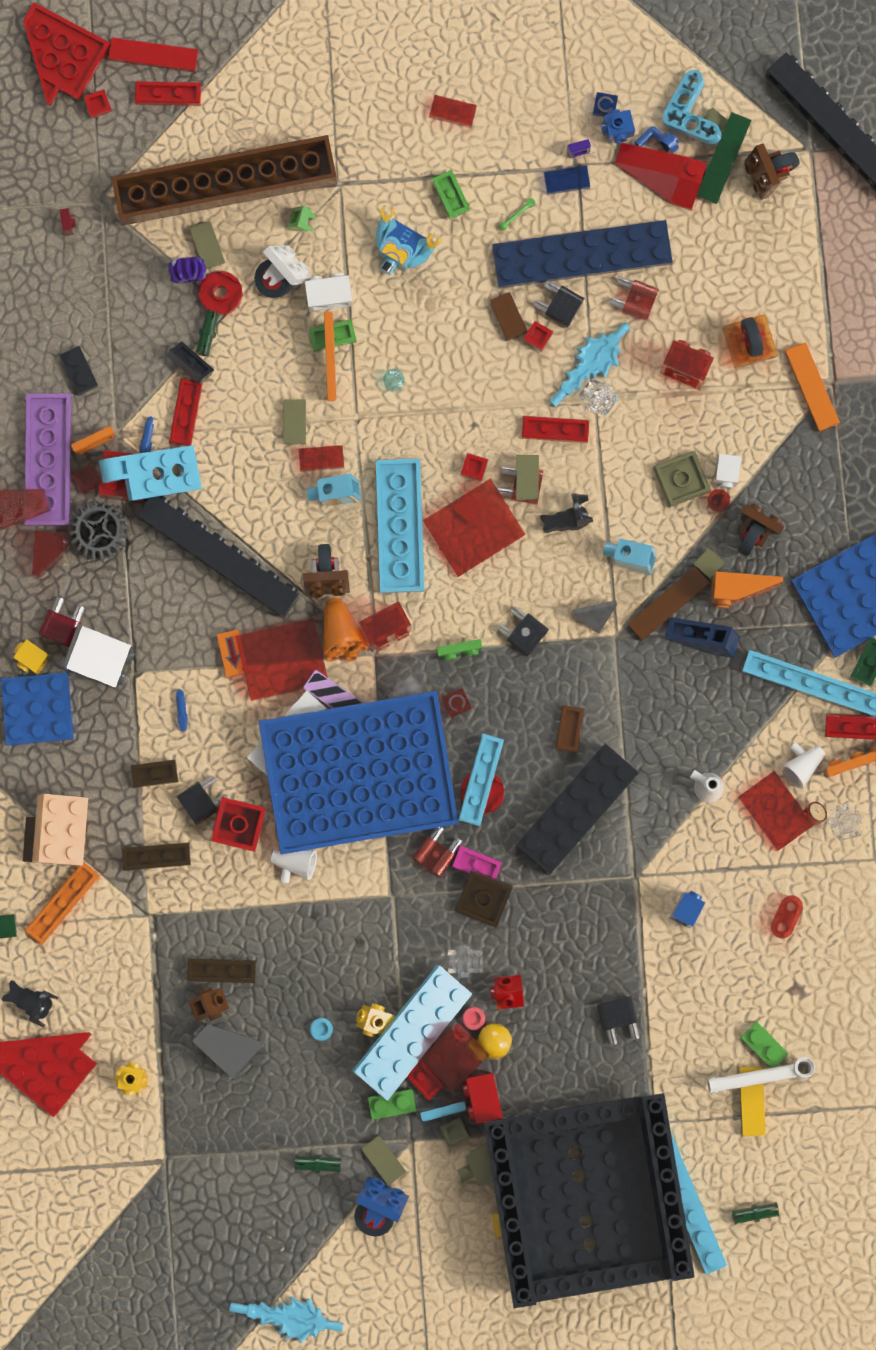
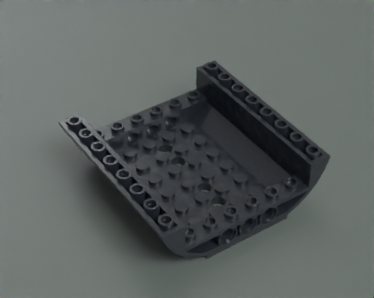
(625, 1190)

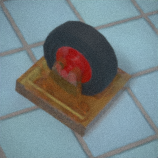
(749, 341)

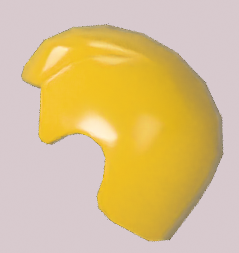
(495, 1041)

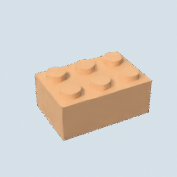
(60, 830)

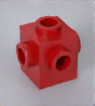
(507, 992)

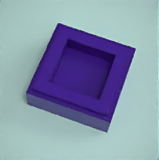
(578, 148)

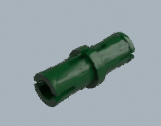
(207, 333)
(318, 1164)
(755, 1213)

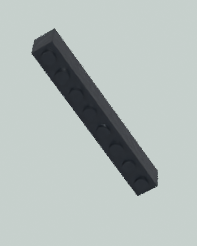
(825, 115)
(218, 556)

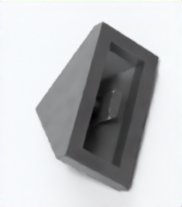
(595, 615)

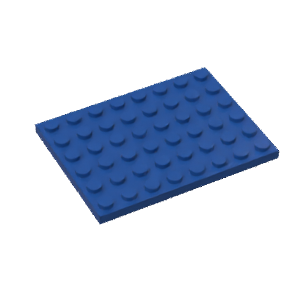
(358, 772)

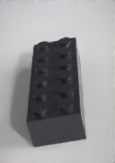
(577, 809)

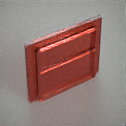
(474, 527)
(280, 658)

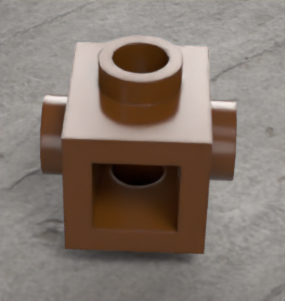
(212, 1001)

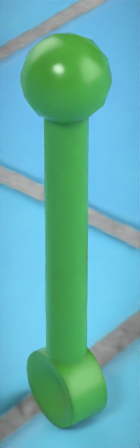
(529, 204)

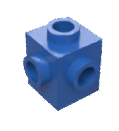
(618, 126)

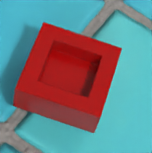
(97, 103)
(538, 336)
(474, 467)

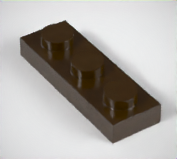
(156, 856)
(221, 970)

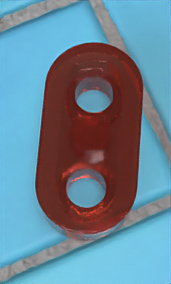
(787, 917)

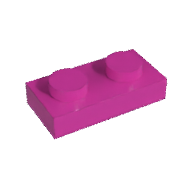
(469, 859)

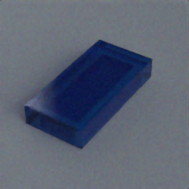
(567, 180)

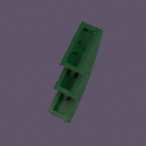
(724, 157)

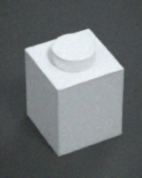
(727, 471)

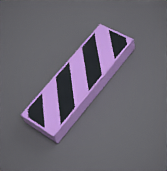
(329, 691)

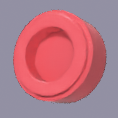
(473, 1018)

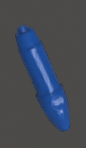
(146, 444)
(181, 709)

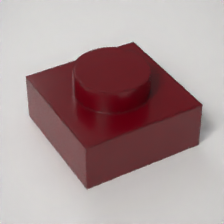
(68, 221)

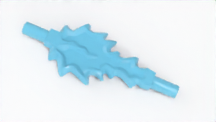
(594, 358)
(296, 1319)

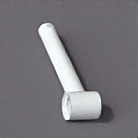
(761, 1076)

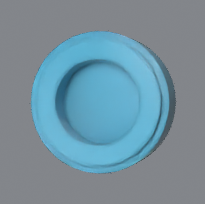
(321, 1029)

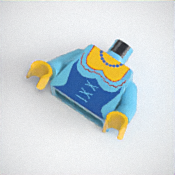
(401, 245)

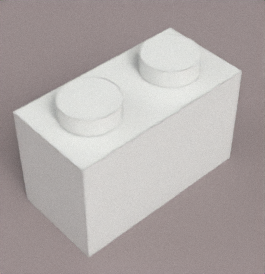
(328, 292)

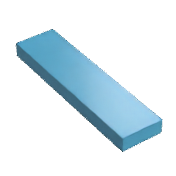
(481, 780)

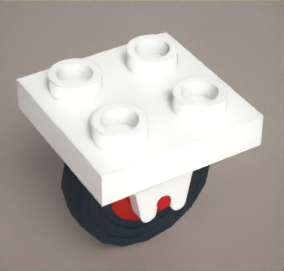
(280, 272)

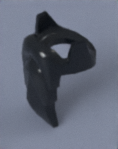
(571, 519)
(35, 1004)

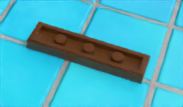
(668, 603)

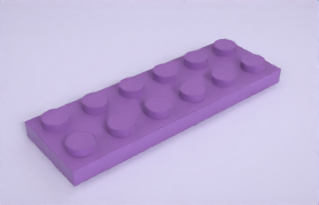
(49, 454)

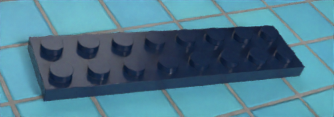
(582, 254)

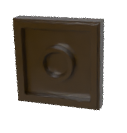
(484, 898)

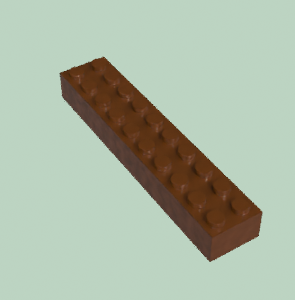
(224, 180)

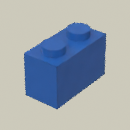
(688, 909)

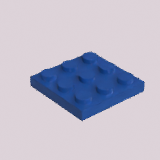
(37, 709)

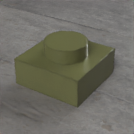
(716, 117)

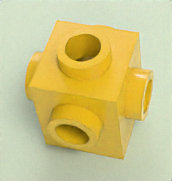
(373, 1019)
(140, 1079)

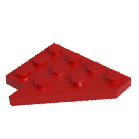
(62, 52)
(47, 1067)

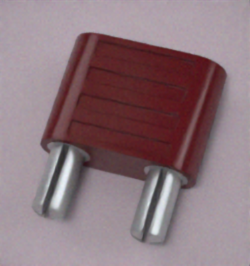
(60, 627)

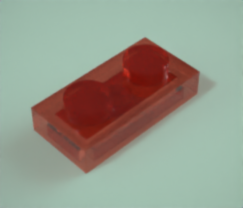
(453, 111)
(321, 458)

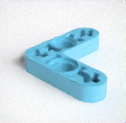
(682, 111)

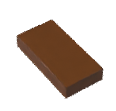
(508, 316)
(569, 729)

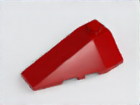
(666, 173)

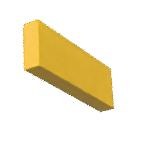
(752, 1107)

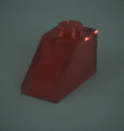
(47, 551)

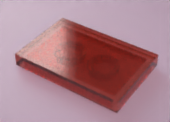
(775, 811)

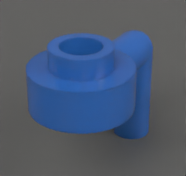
(667, 141)

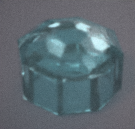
(393, 379)

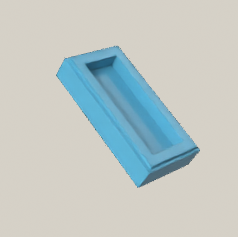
(443, 1111)

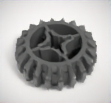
(94, 539)

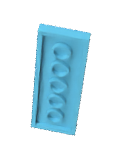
(400, 526)
(412, 1032)

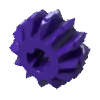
(187, 270)

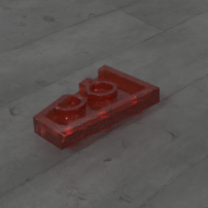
(21, 505)

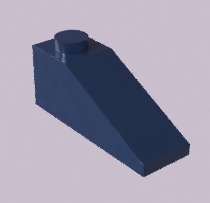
(703, 636)

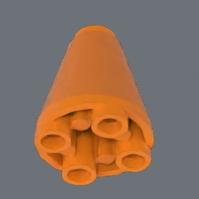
(341, 633)

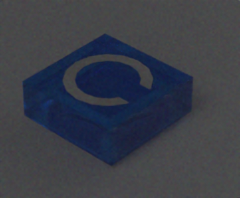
(604, 104)

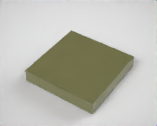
(682, 479)

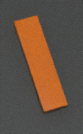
(330, 356)
(812, 387)
(62, 903)

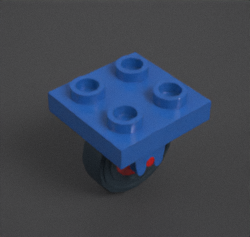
(378, 1207)

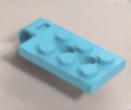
(138, 471)

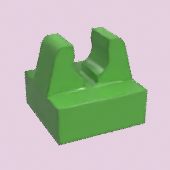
(299, 219)

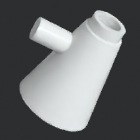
(802, 767)
(702, 789)
(299, 863)

